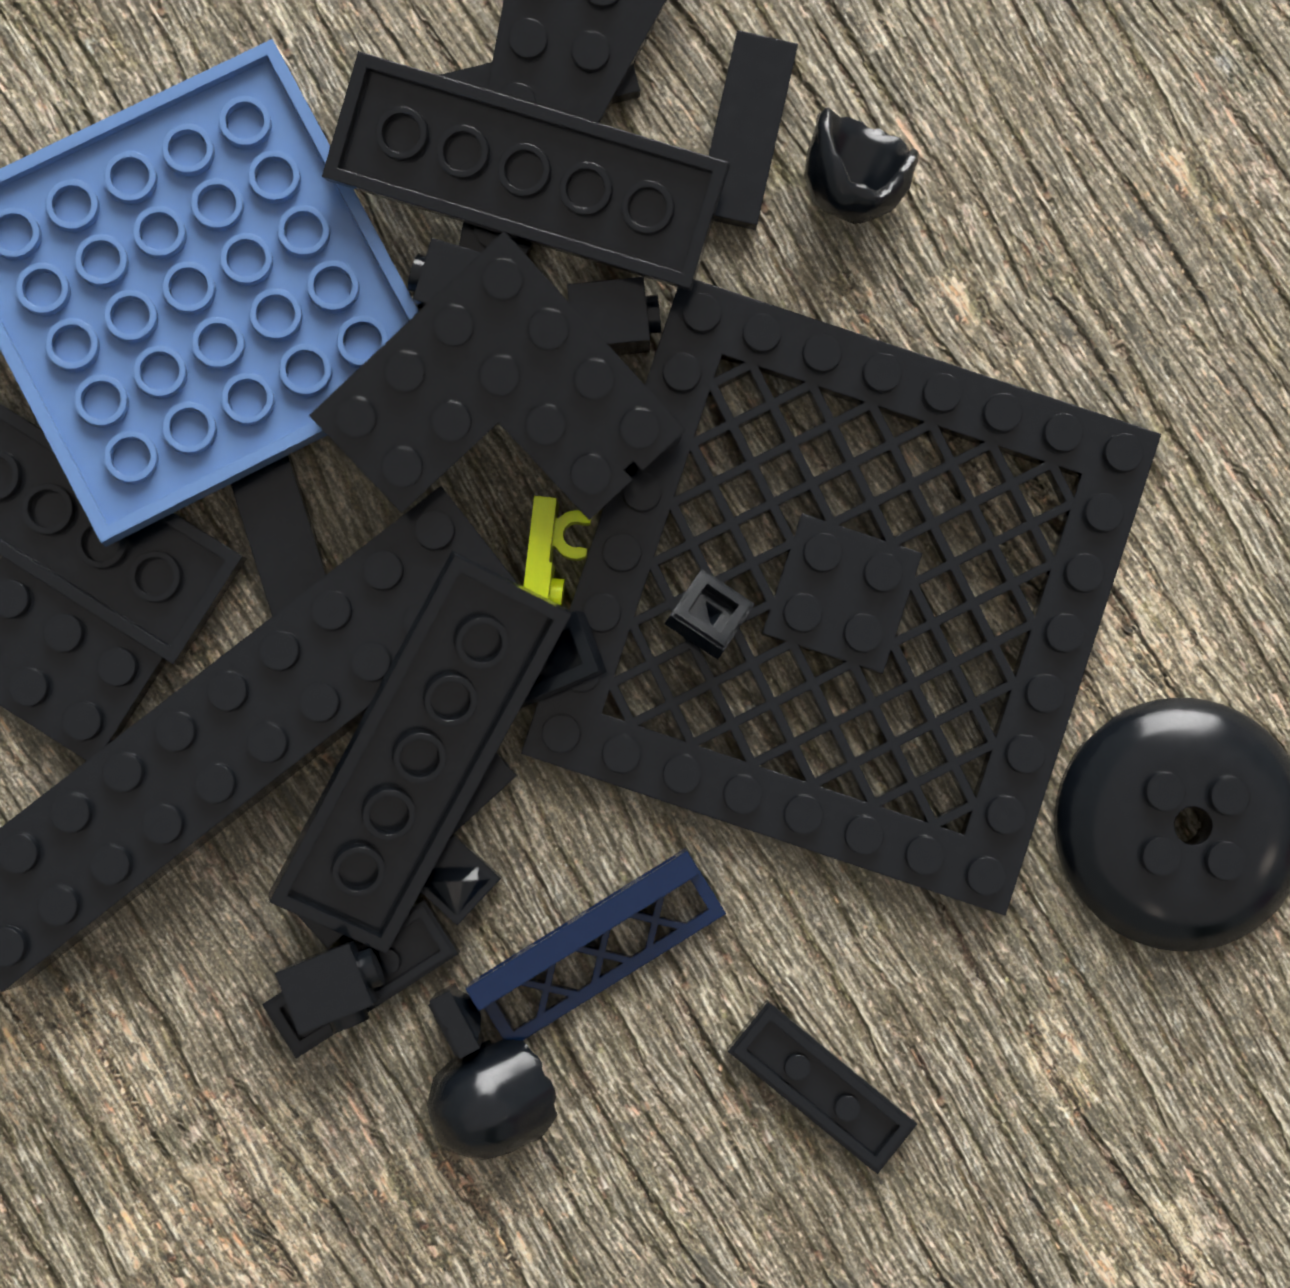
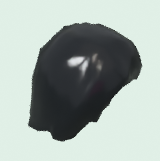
(856, 168)
(491, 1101)

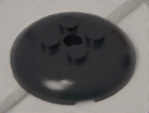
(1121, 812)

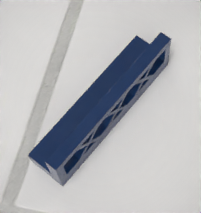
(584, 928)

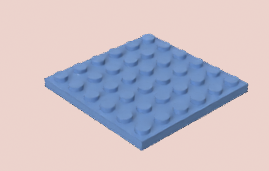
(187, 290)

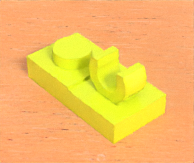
(546, 535)

